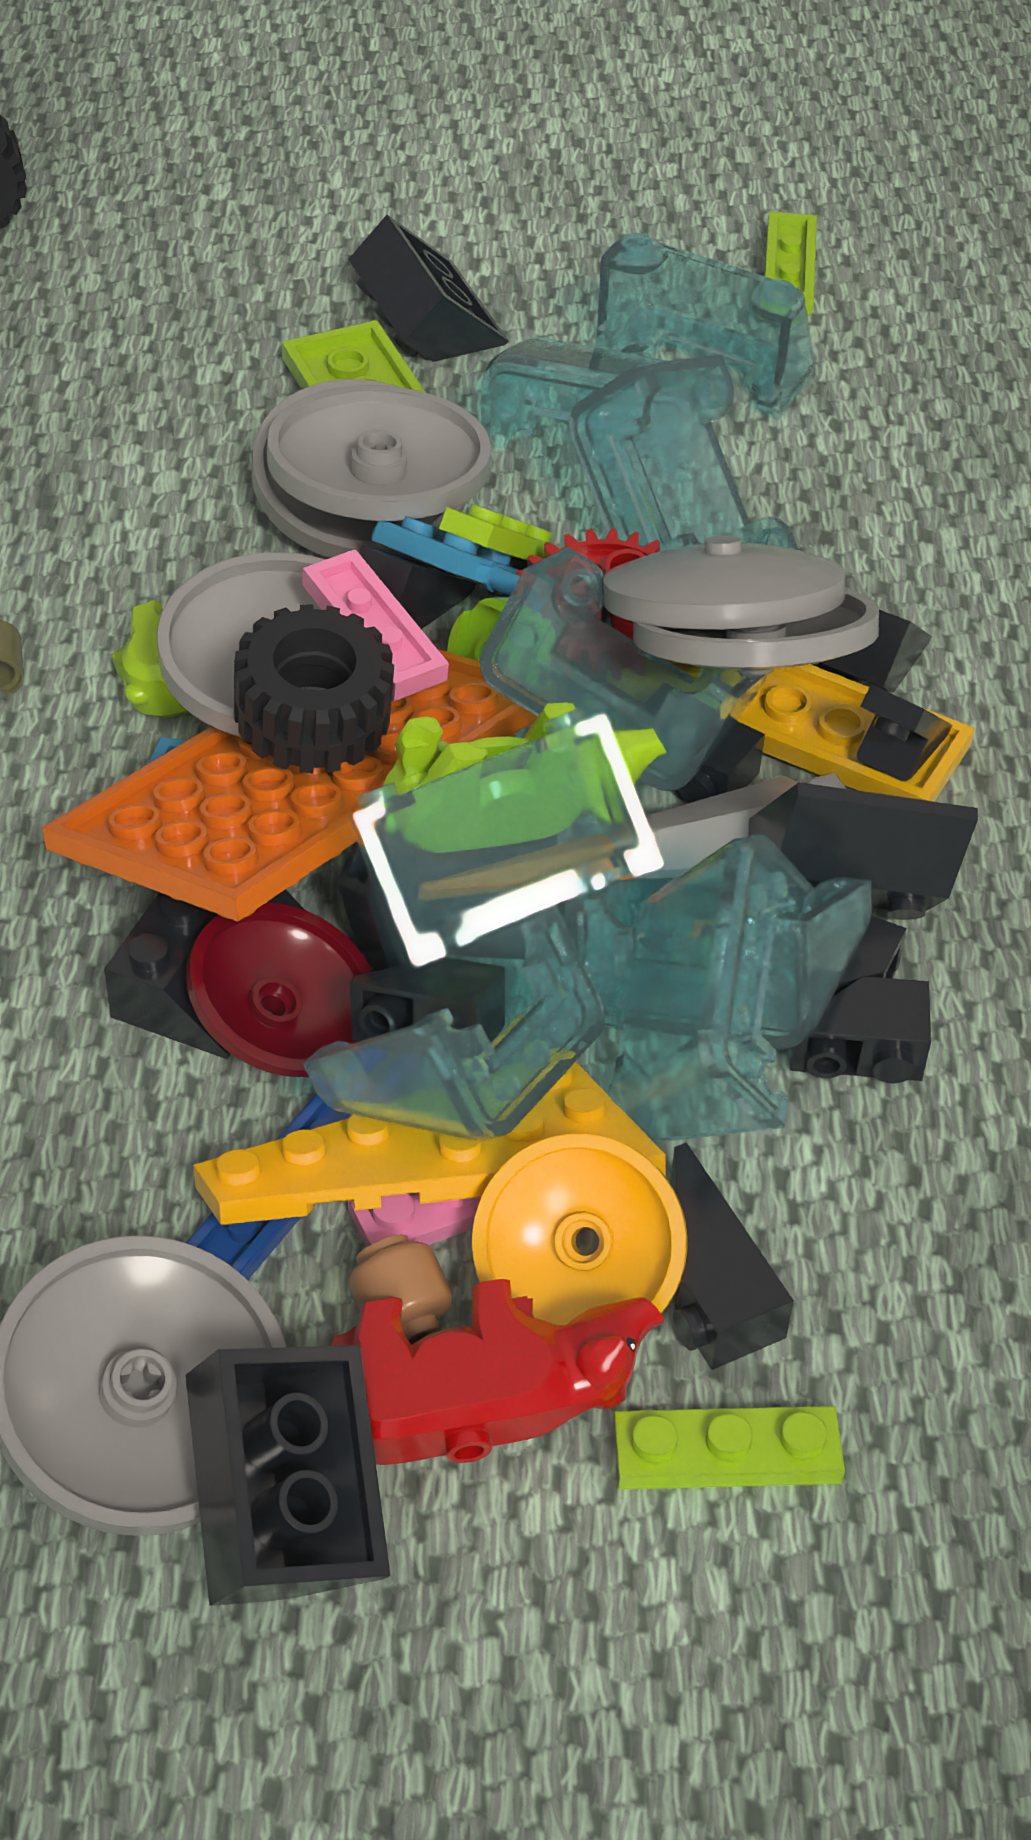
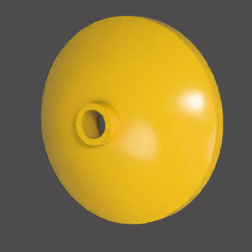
(553, 1191)

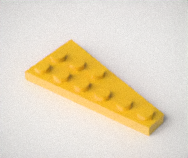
(377, 1158)

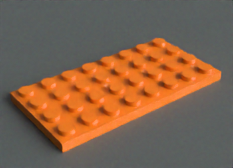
(236, 829)

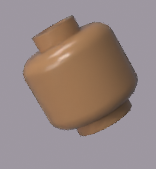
(406, 1272)

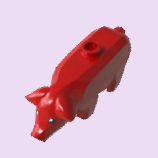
(491, 1380)

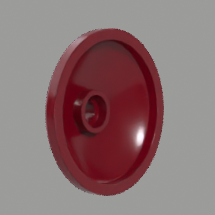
(280, 964)

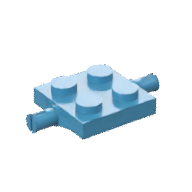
(448, 553)

